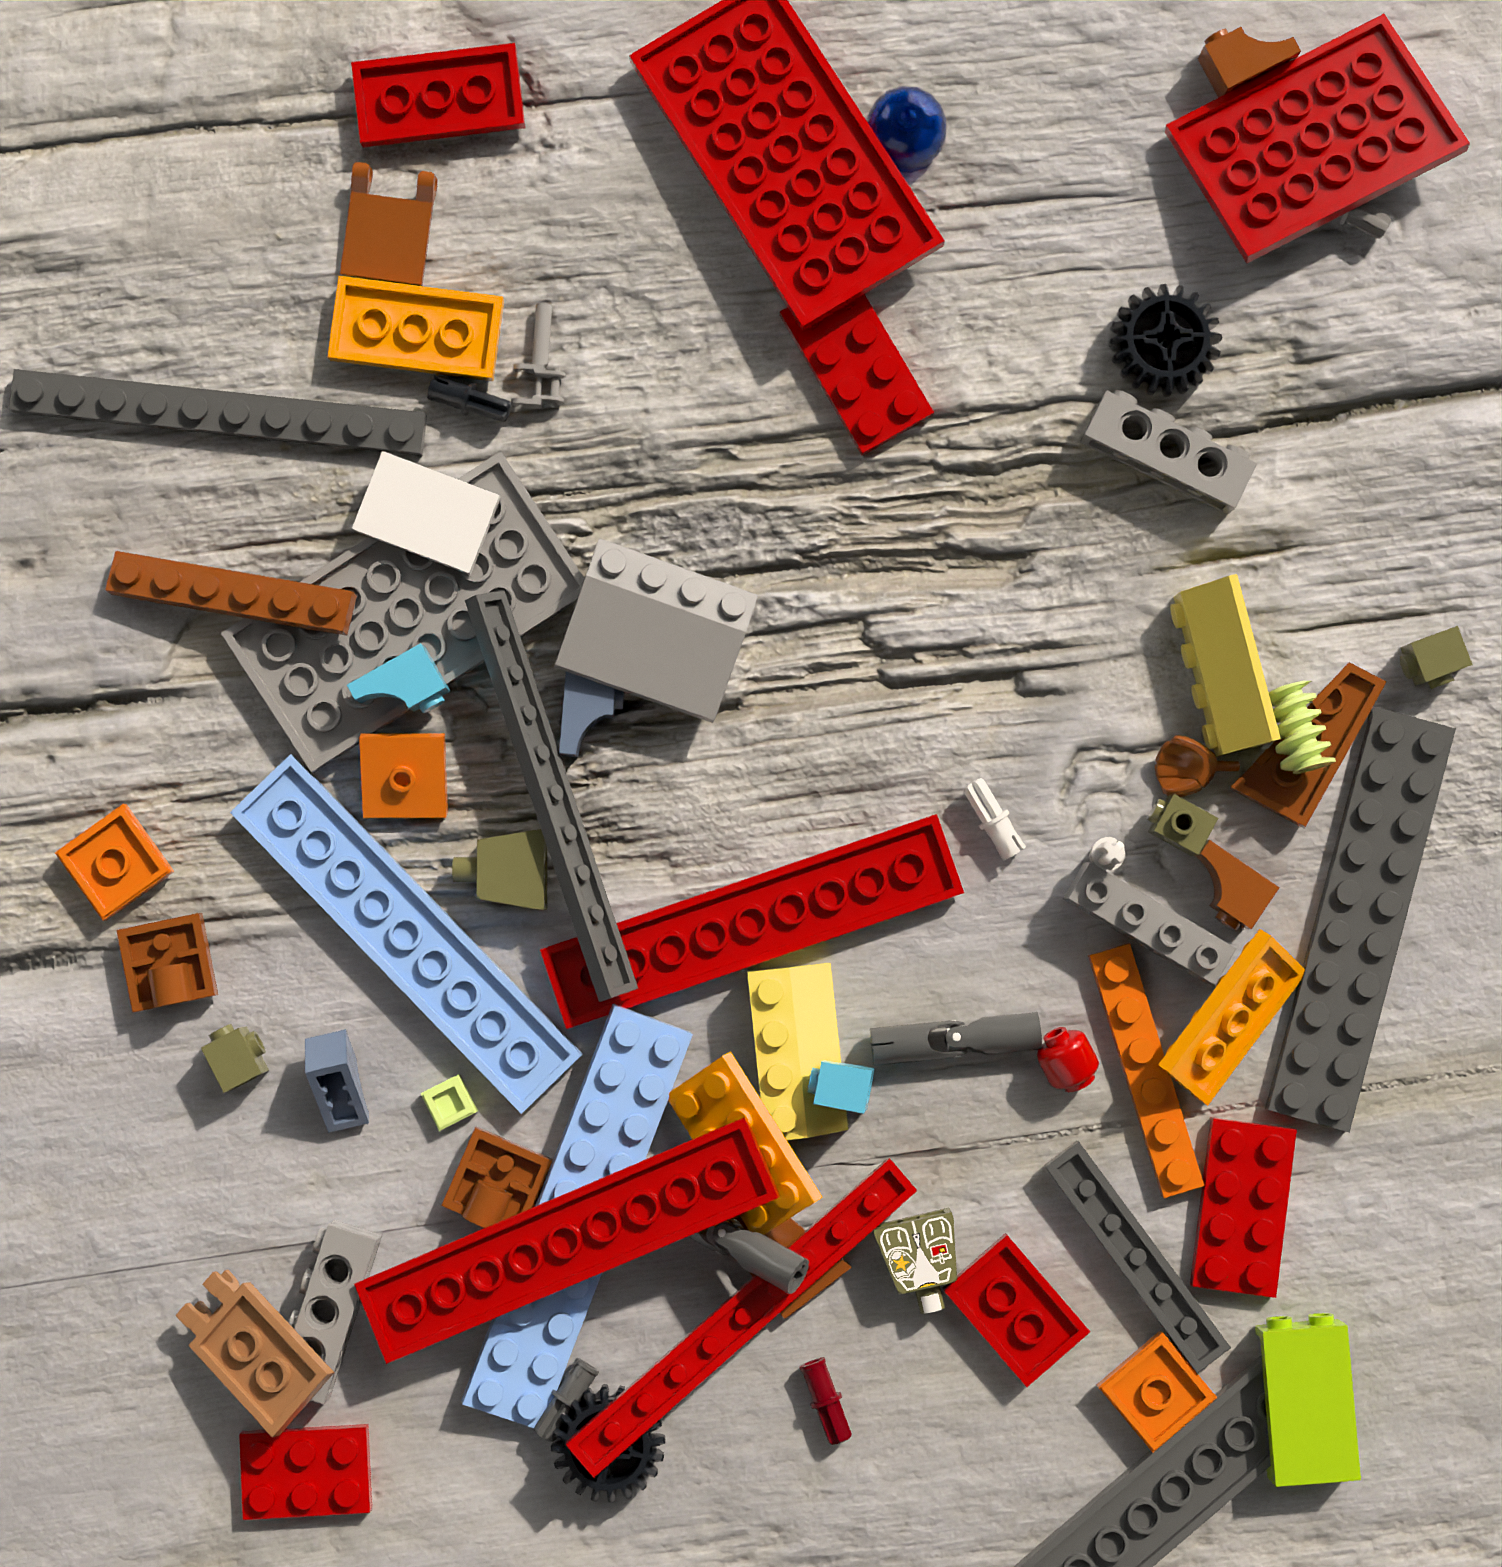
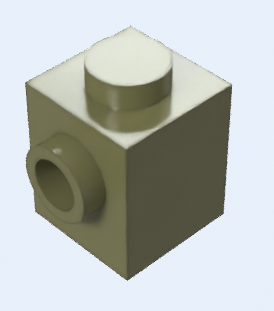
(1435, 658)
(1181, 824)
(235, 1056)

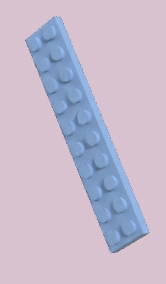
(406, 933)
(604, 1134)

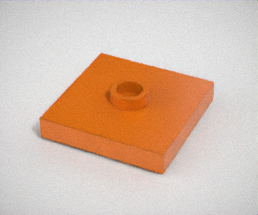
(403, 775)
(114, 862)
(1156, 1391)

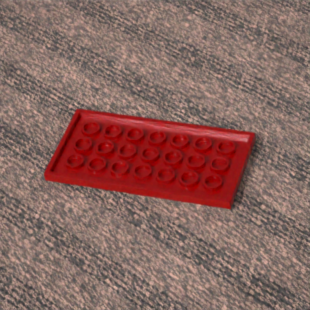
(787, 154)

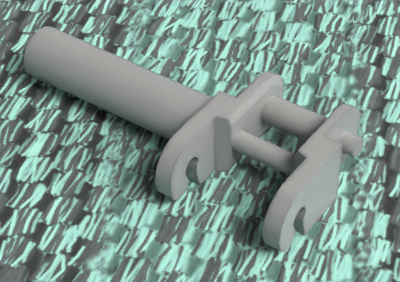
(540, 361)

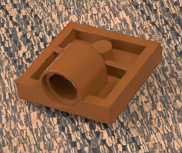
(167, 962)
(495, 1179)

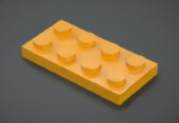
(416, 328)
(1232, 1017)
(724, 1095)

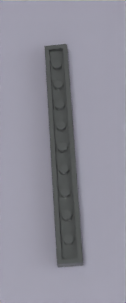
(218, 412)
(551, 795)

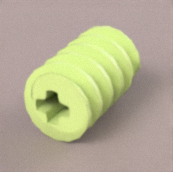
(1298, 730)

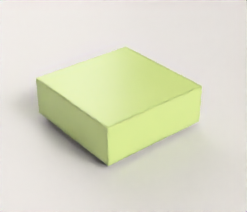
(449, 1102)

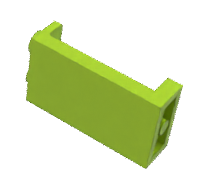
(1309, 1400)

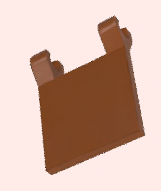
(387, 234)

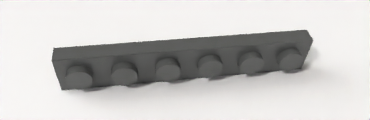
(1137, 1256)

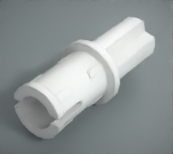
(993, 819)
(1107, 853)

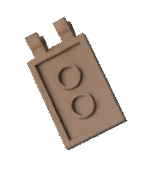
(255, 1352)

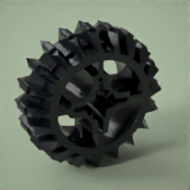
(1182, 338)
(603, 1481)

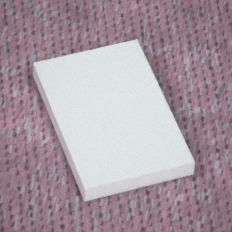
(426, 512)

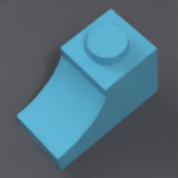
(406, 677)
(841, 1085)

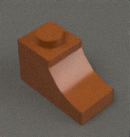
(1237, 58)
(1238, 889)

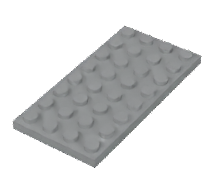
(397, 607)

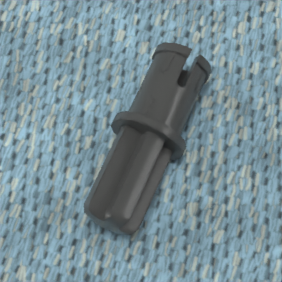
(572, 1387)

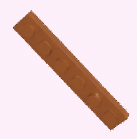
(231, 593)

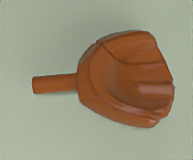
(1187, 766)

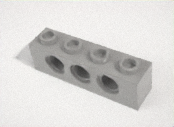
(1144, 455)
(1149, 923)
(358, 1250)

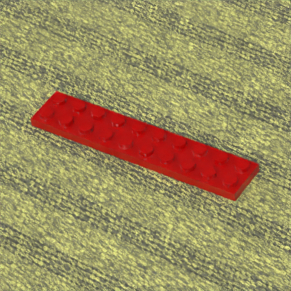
(764, 917)
(567, 1240)

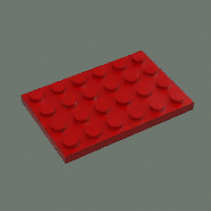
(1316, 138)

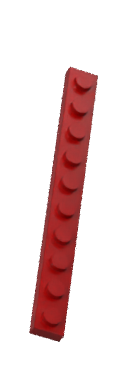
(737, 1321)

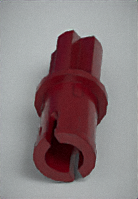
(826, 1401)

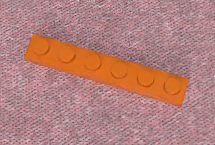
(1147, 1082)

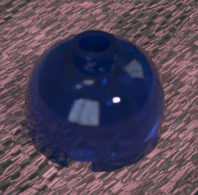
(909, 126)

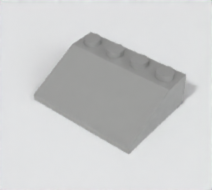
(656, 630)

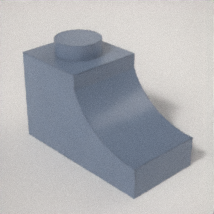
(583, 707)
(335, 1080)

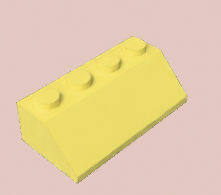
(1224, 666)
(791, 1035)

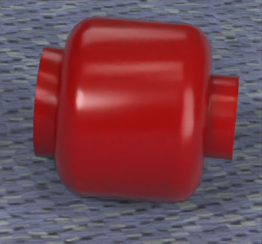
(1067, 1059)

